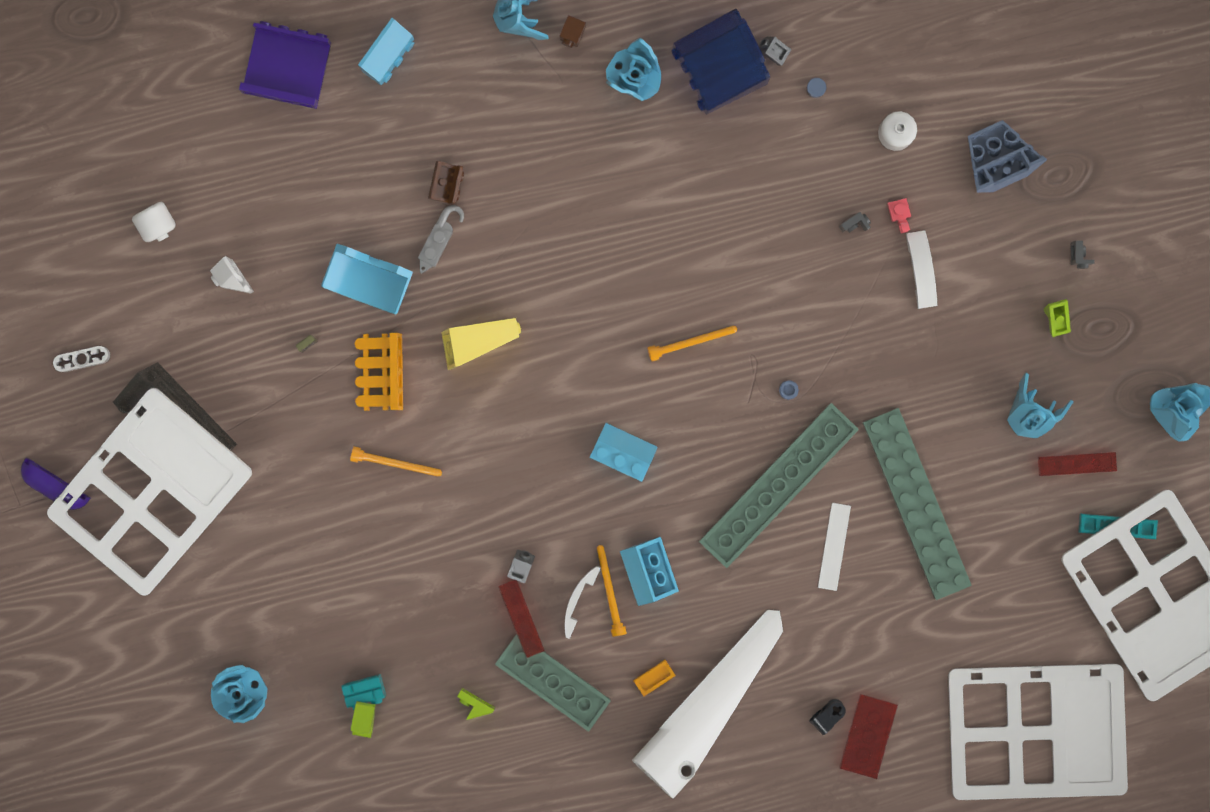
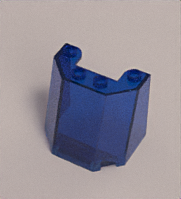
(722, 61)

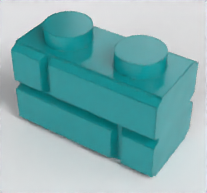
(364, 690)

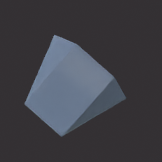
(1001, 157)

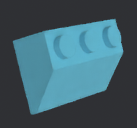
(386, 52)
(623, 452)
(649, 571)

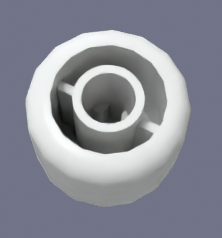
(897, 131)
(154, 222)

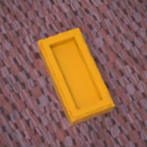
(654, 677)

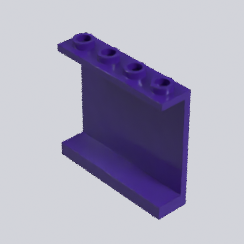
(286, 65)

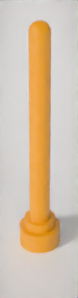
(656, 352)
(359, 455)
(617, 627)

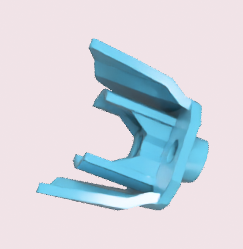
(510, 19)
(635, 60)
(1180, 409)
(1030, 418)
(228, 703)

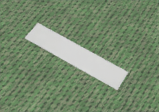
(834, 546)

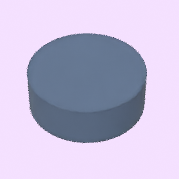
(816, 87)
(788, 390)

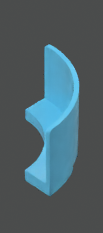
(366, 279)

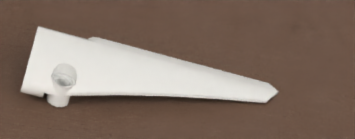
(702, 716)

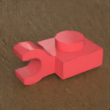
(899, 212)

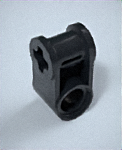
(826, 717)

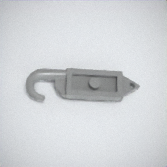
(438, 239)

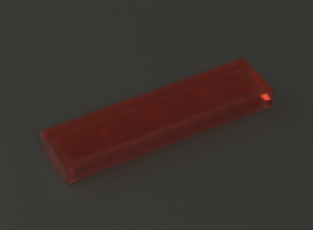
(1077, 464)
(521, 618)

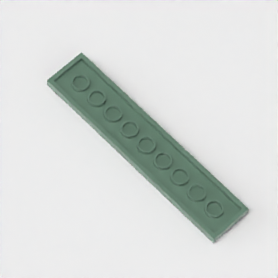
(778, 485)
(917, 504)

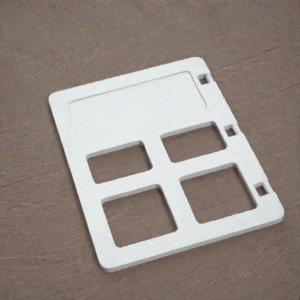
(178, 459)
(1176, 639)
(1084, 732)

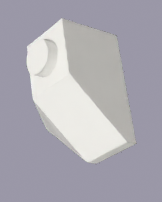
(229, 276)

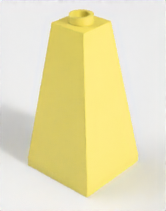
(474, 340)

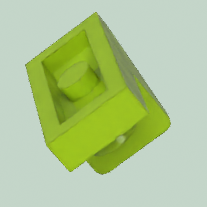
(1058, 317)
(480, 706)
(363, 719)

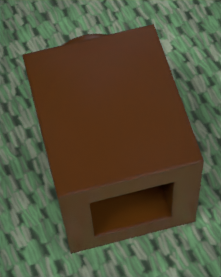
(572, 32)

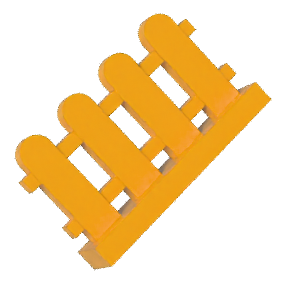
(394, 381)

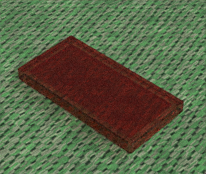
(868, 736)

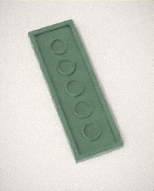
(554, 684)

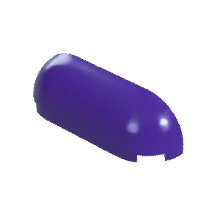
(48, 483)

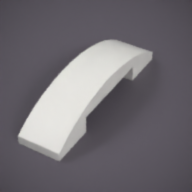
(922, 269)
(570, 622)

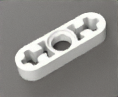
(69, 367)

